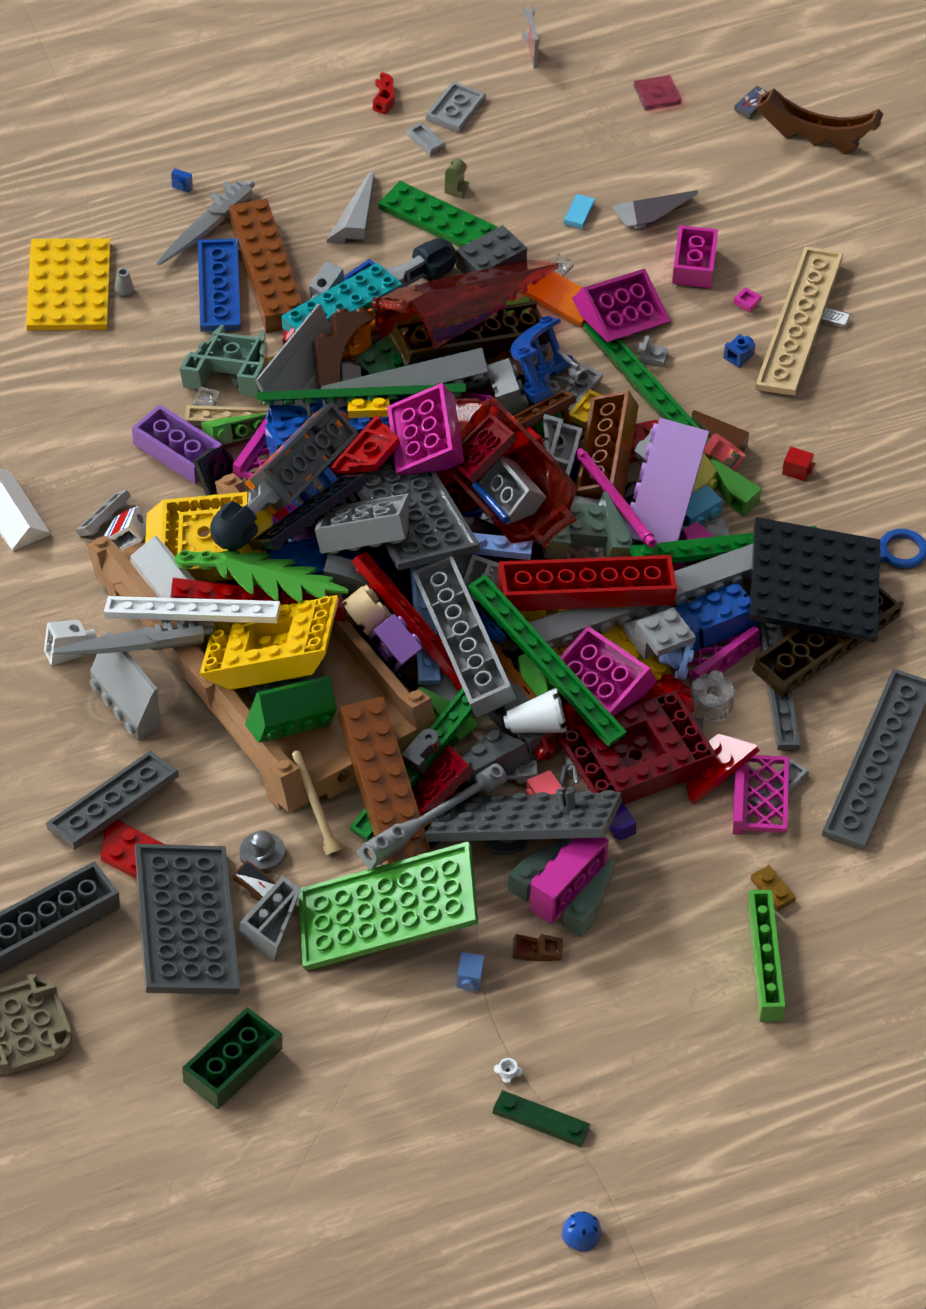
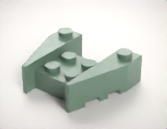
(227, 354)
(595, 527)
(584, 908)

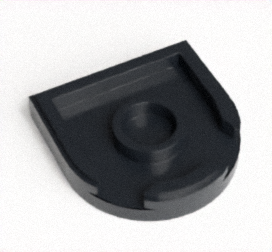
(212, 467)

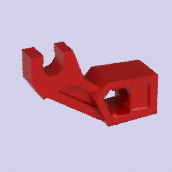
(385, 97)

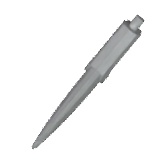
(215, 214)
(146, 638)

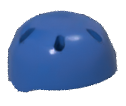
(582, 1223)

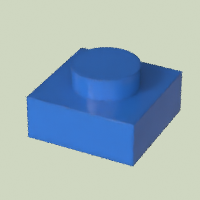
(181, 180)

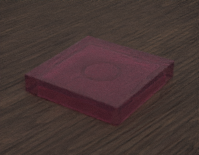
(657, 92)

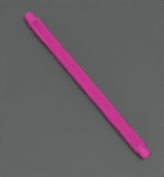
(646, 536)

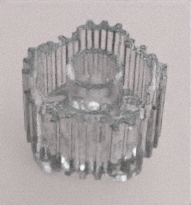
(712, 696)

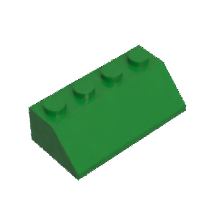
(292, 709)

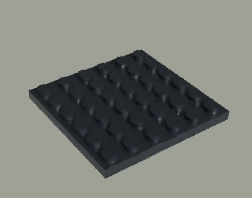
(815, 579)

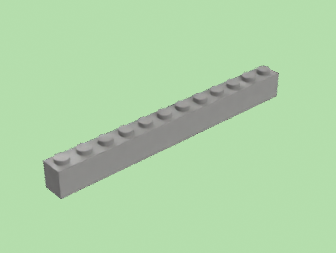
(691, 584)

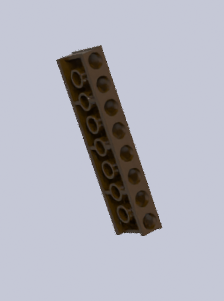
(491, 335)
(809, 652)

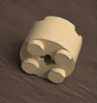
(365, 609)

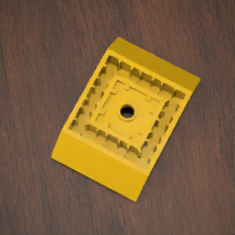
(182, 520)
(270, 652)

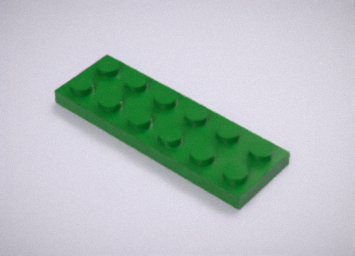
(434, 215)

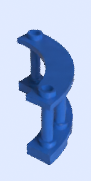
(521, 350)

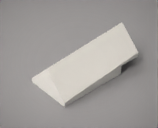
(18, 518)
(158, 567)

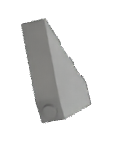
(650, 209)

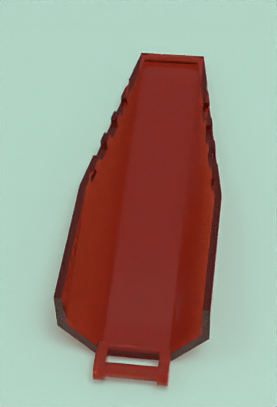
(459, 301)

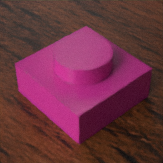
(747, 299)

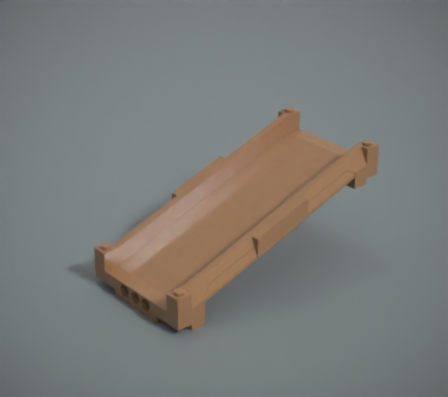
(349, 661)

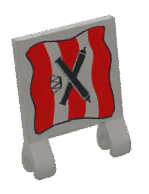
(531, 37)

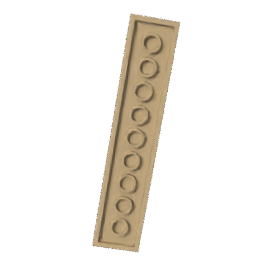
(799, 321)

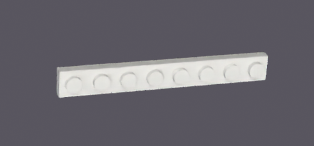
(192, 609)

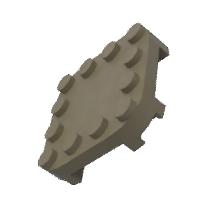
(31, 1025)

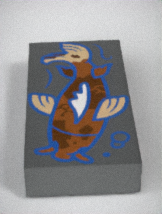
(747, 104)

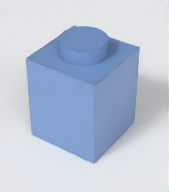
(470, 971)

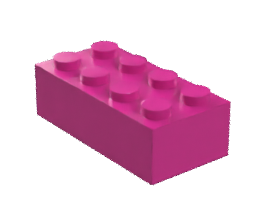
(567, 876)

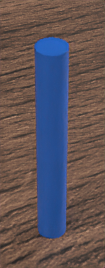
(491, 502)

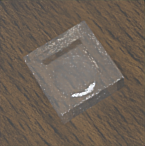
(565, 264)
(206, 397)

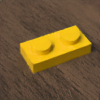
(368, 408)
(580, 411)

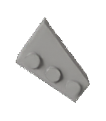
(506, 387)
(270, 917)

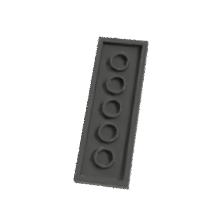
(112, 800)

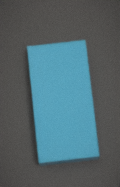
(579, 211)

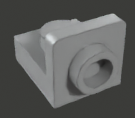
(652, 354)

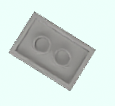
(455, 107)

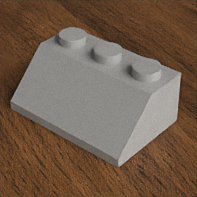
(512, 489)

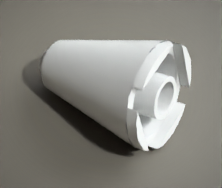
(537, 715)

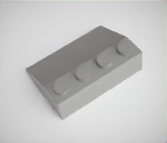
(364, 524)
(127, 692)

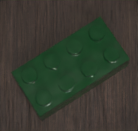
(381, 355)
(232, 1058)

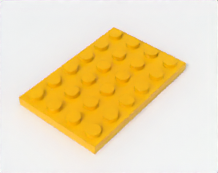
(68, 284)

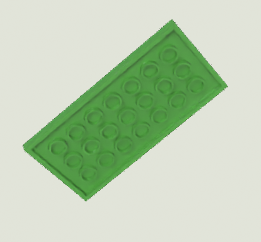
(387, 906)

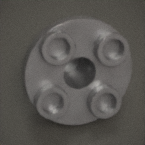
(263, 850)

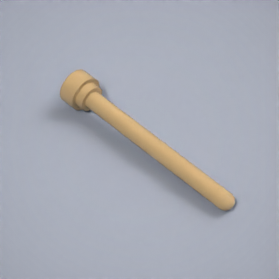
(330, 844)

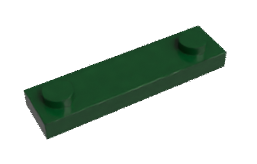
(541, 1118)

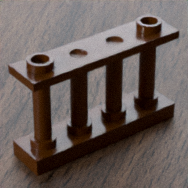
(558, 402)

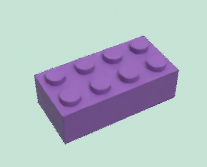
(172, 441)
(395, 643)

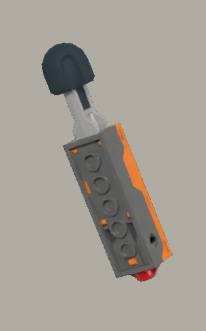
(284, 475)

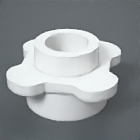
(507, 1064)

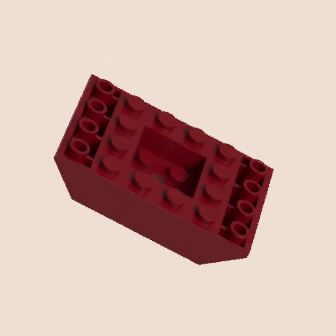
(658, 732)

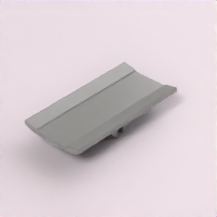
(294, 363)

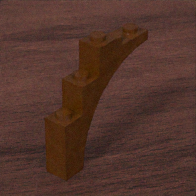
(815, 127)

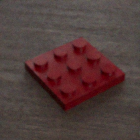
(485, 447)
(441, 780)

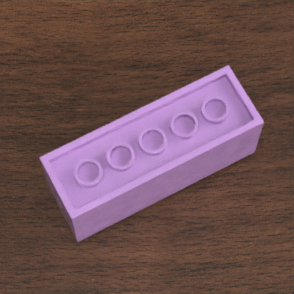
(667, 479)

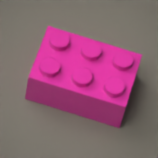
(695, 256)

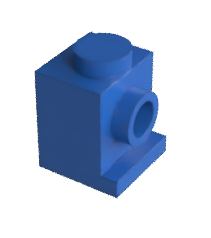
(743, 347)

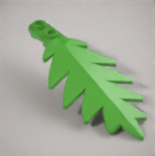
(254, 569)

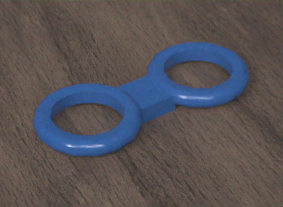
(886, 556)

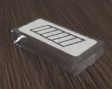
(836, 319)

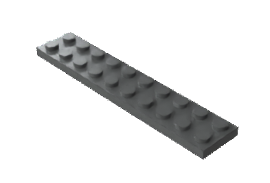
(877, 760)

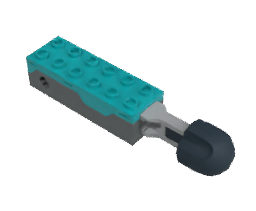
(429, 262)

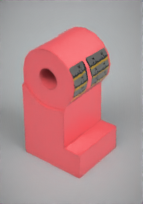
(724, 451)

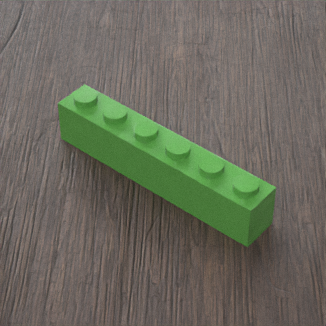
(765, 956)

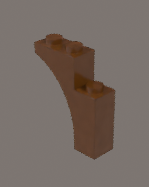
(329, 349)

